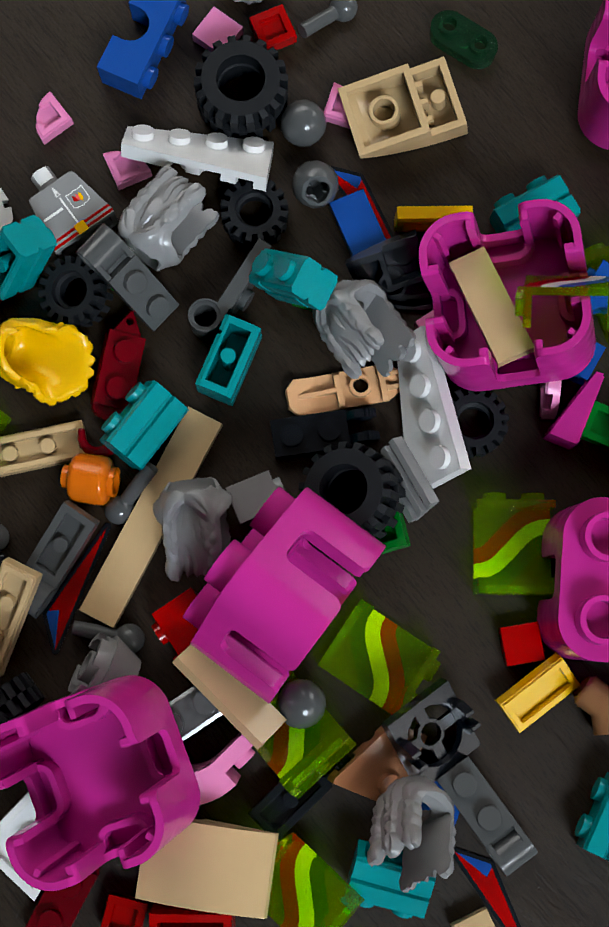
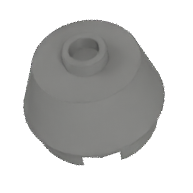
(107, 661)

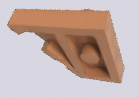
(373, 767)

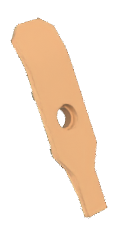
(337, 392)

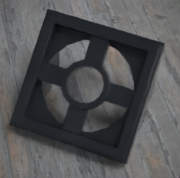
(458, 712)

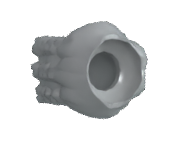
(166, 219)
(363, 327)
(193, 525)
(422, 834)

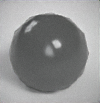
(303, 123)
(315, 184)
(301, 703)

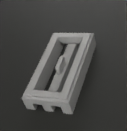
(412, 476)

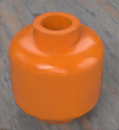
(90, 479)

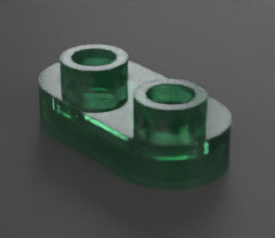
(461, 40)

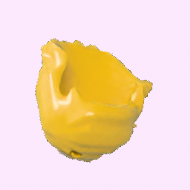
(45, 358)

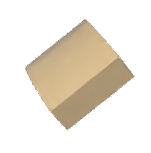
(403, 109)
(212, 870)

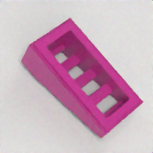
(572, 420)

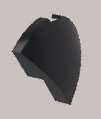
(396, 269)

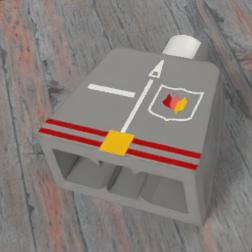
(69, 209)

